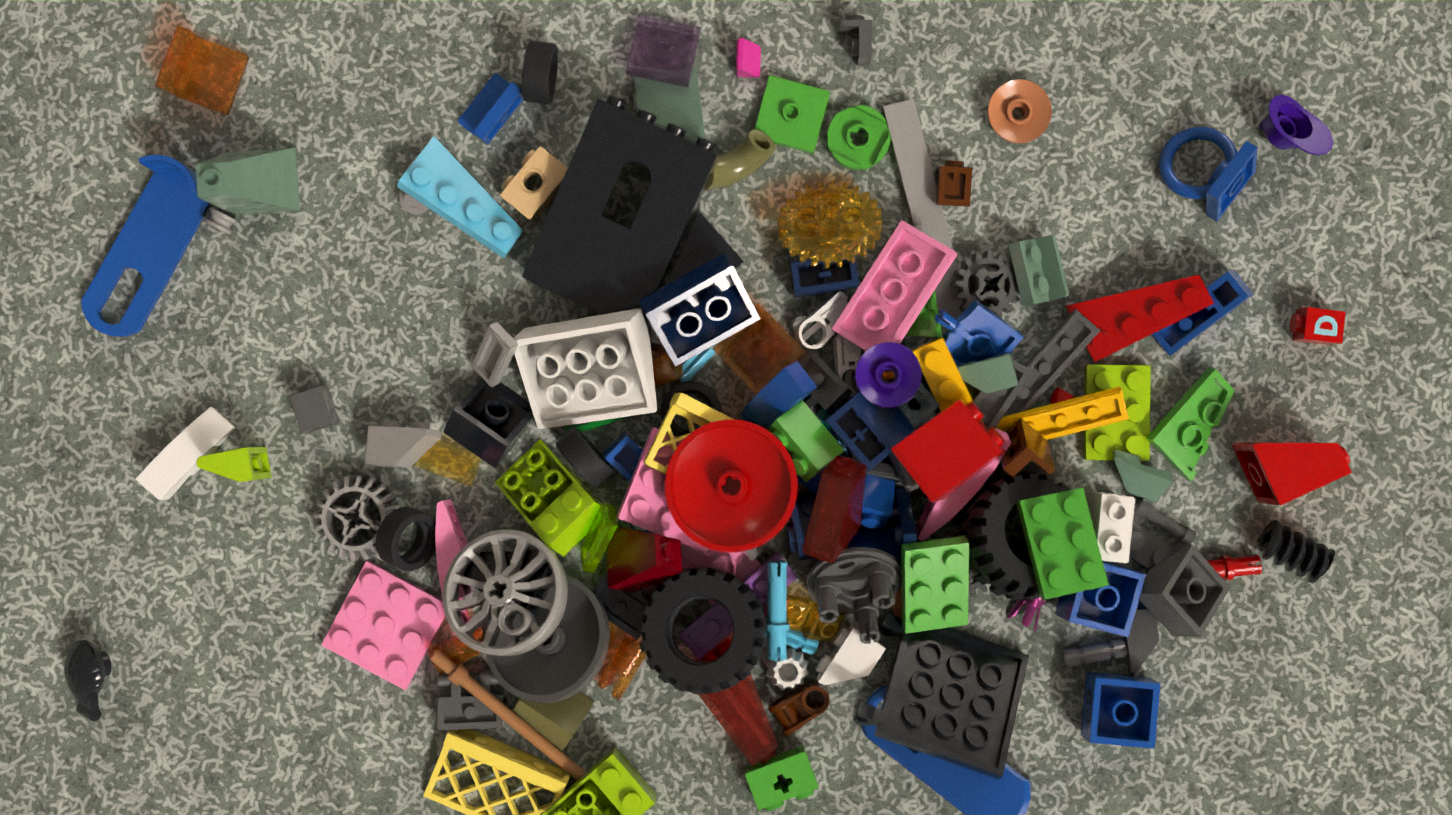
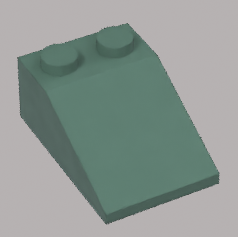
(672, 104)

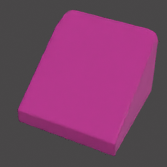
(748, 59)

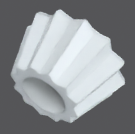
(788, 672)

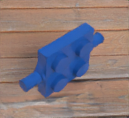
(977, 334)

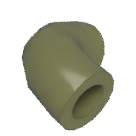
(741, 160)

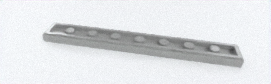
(921, 191)

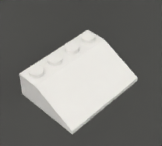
(587, 369)

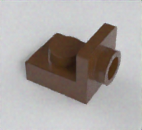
(954, 184)

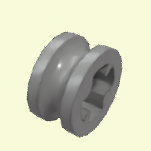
(220, 220)

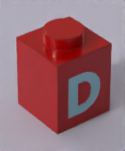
(1318, 326)

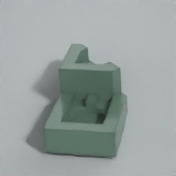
(990, 374)
(1141, 479)

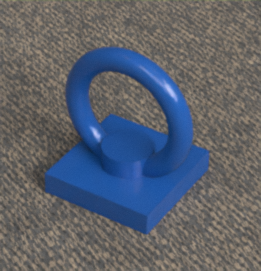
(1226, 179)

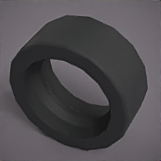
(539, 72)
(688, 387)
(584, 457)
(389, 536)

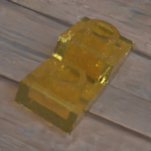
(804, 617)

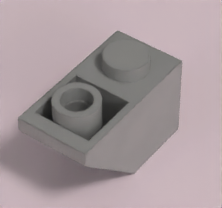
(397, 445)

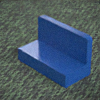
(491, 108)

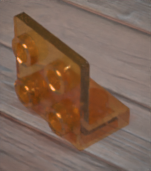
(202, 71)

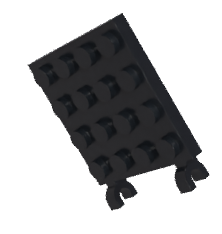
(949, 697)

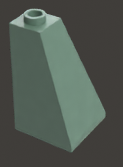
(251, 181)

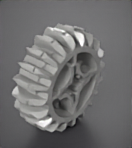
(332, 509)

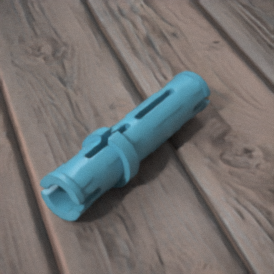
(777, 610)

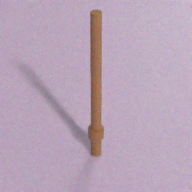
(460, 676)

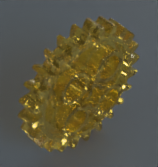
(829, 224)

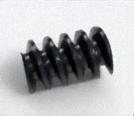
(1296, 551)

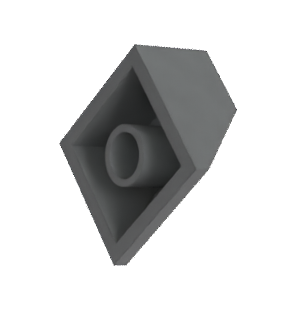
(1184, 592)

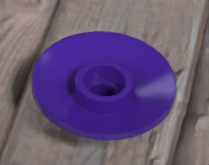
(892, 358)

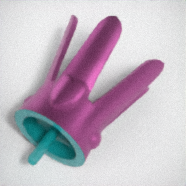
(1030, 611)

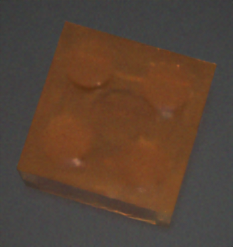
(760, 350)

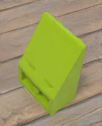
(550, 497)
(606, 789)

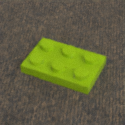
(1125, 435)

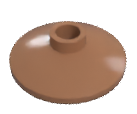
(1030, 100)

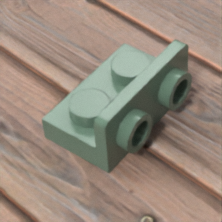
(1038, 270)

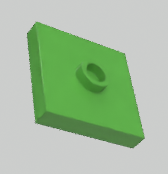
(792, 113)

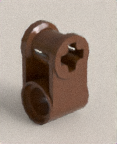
(798, 707)

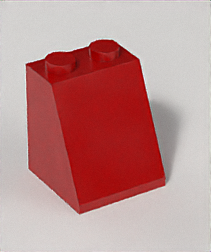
(949, 450)
(1290, 469)

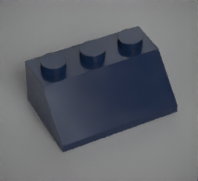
(699, 309)

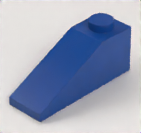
(1227, 294)
(876, 502)

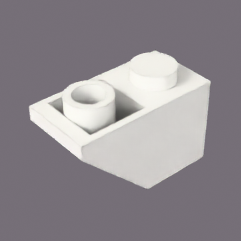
(850, 657)

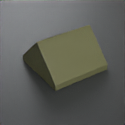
(555, 720)

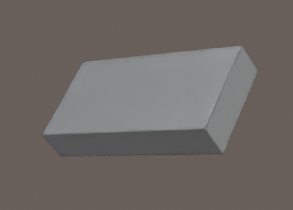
(494, 354)

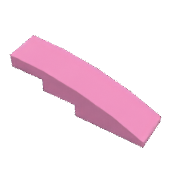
(940, 512)
(449, 542)

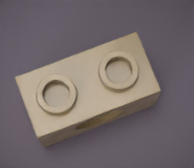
(529, 202)

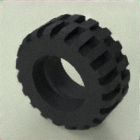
(987, 538)
(659, 623)

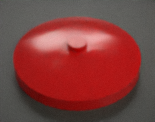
(731, 485)

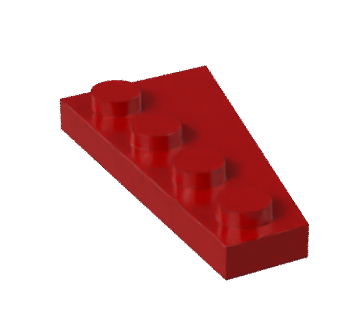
(1140, 312)

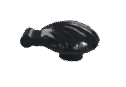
(85, 675)

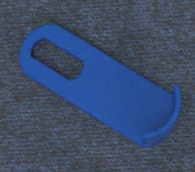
(148, 242)
(962, 787)

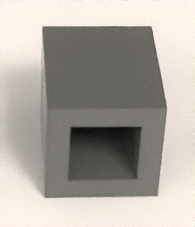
(314, 408)

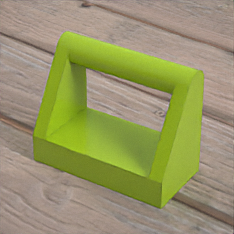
(238, 464)

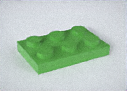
(1062, 543)
(935, 584)

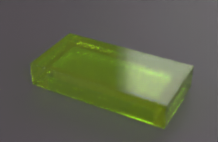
(598, 537)

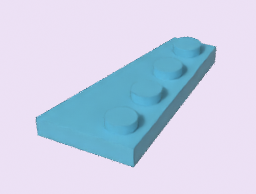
(455, 195)

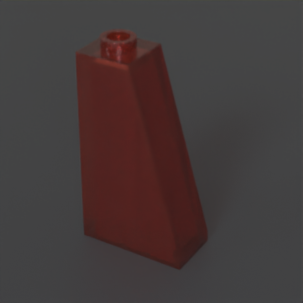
(742, 713)

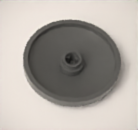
(564, 660)

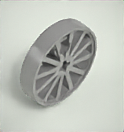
(504, 609)

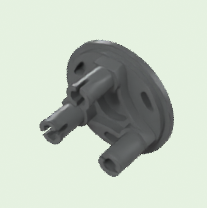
(857, 585)

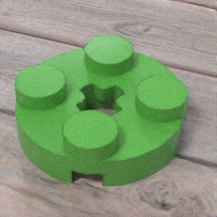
(875, 132)

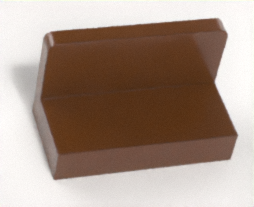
(1026, 446)

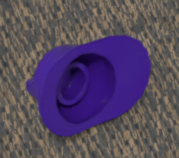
(1294, 127)

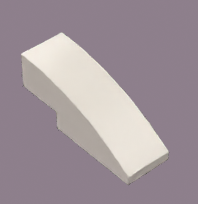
(179, 457)

